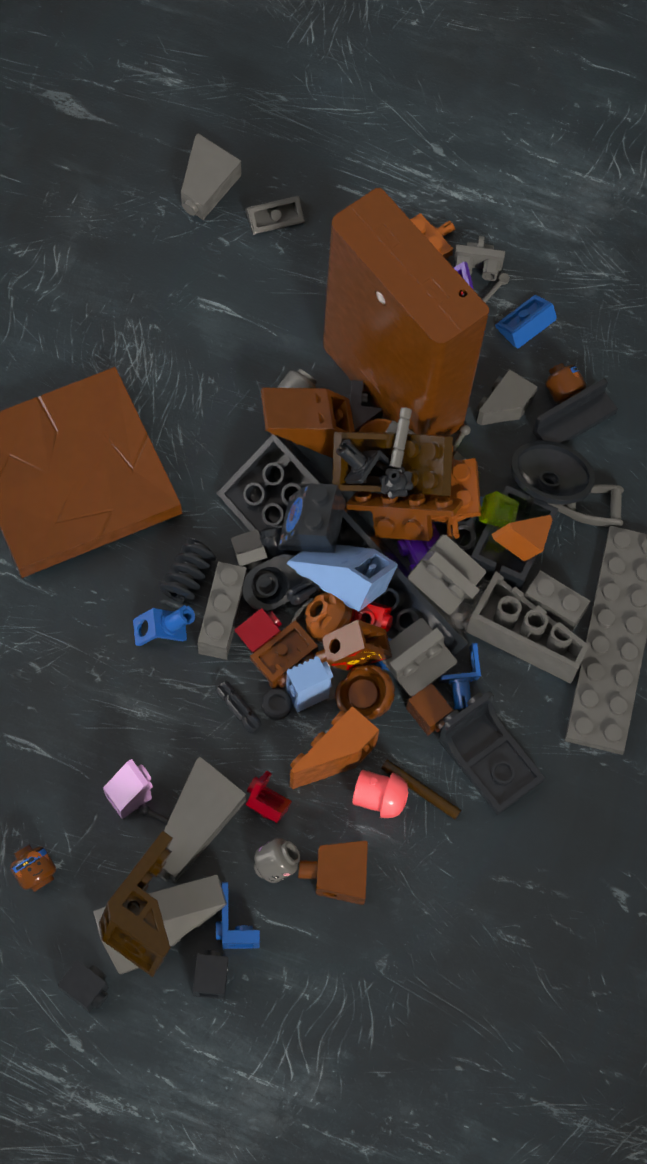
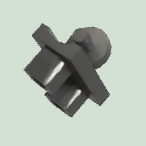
(481, 257)

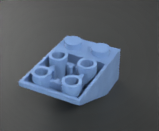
(350, 573)

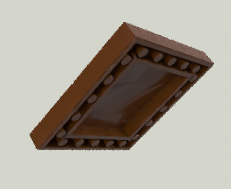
(77, 473)

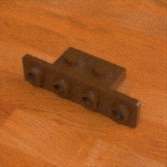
(404, 516)

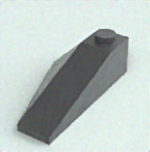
(181, 910)

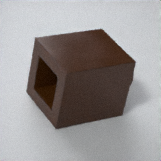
(429, 709)

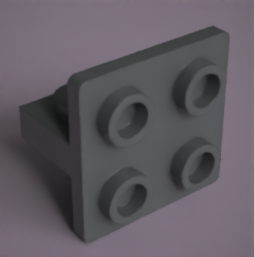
(447, 575)
(418, 657)

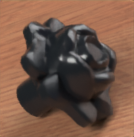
(396, 482)

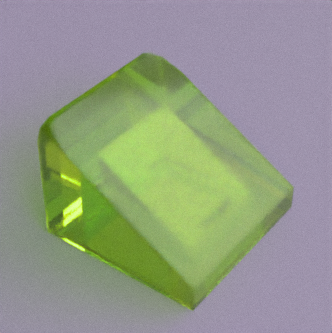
(498, 509)

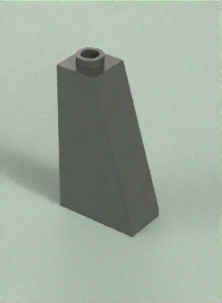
(198, 816)

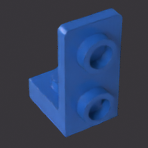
(242, 937)

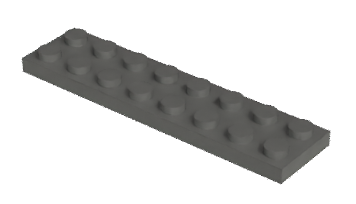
(616, 646)

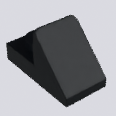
(360, 412)

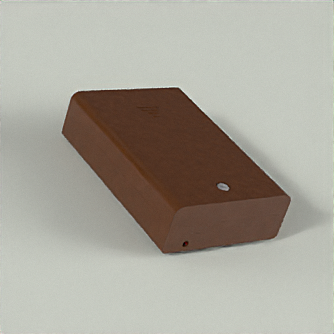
(401, 317)

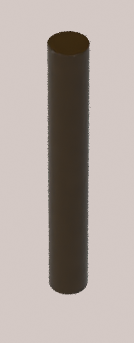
(423, 790)

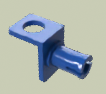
(163, 624)
(460, 682)

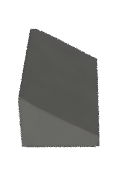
(275, 214)

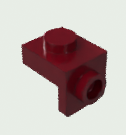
(265, 800)

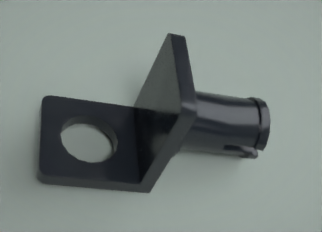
(361, 462)

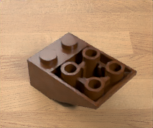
(307, 416)

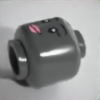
(276, 860)

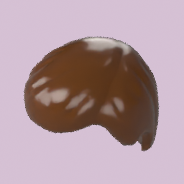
(367, 690)

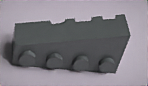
(526, 631)

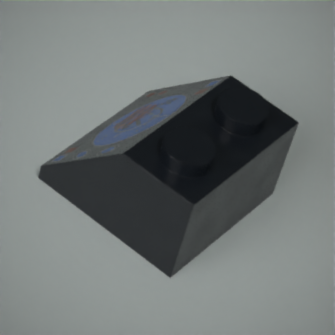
(313, 519)

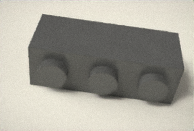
(222, 611)

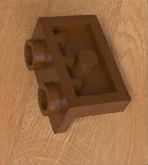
(282, 652)

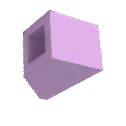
(129, 788)

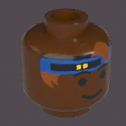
(564, 382)
(33, 867)

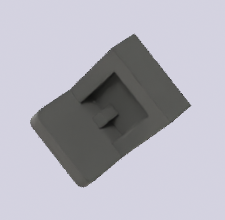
(249, 549)

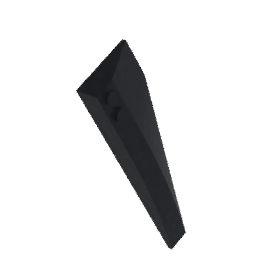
(260, 500)

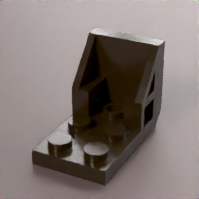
(424, 456)
(139, 931)

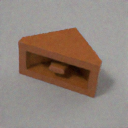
(524, 537)

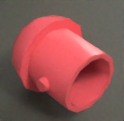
(381, 793)

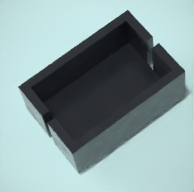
(495, 557)

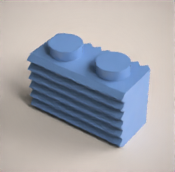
(308, 683)

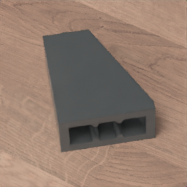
(207, 177)

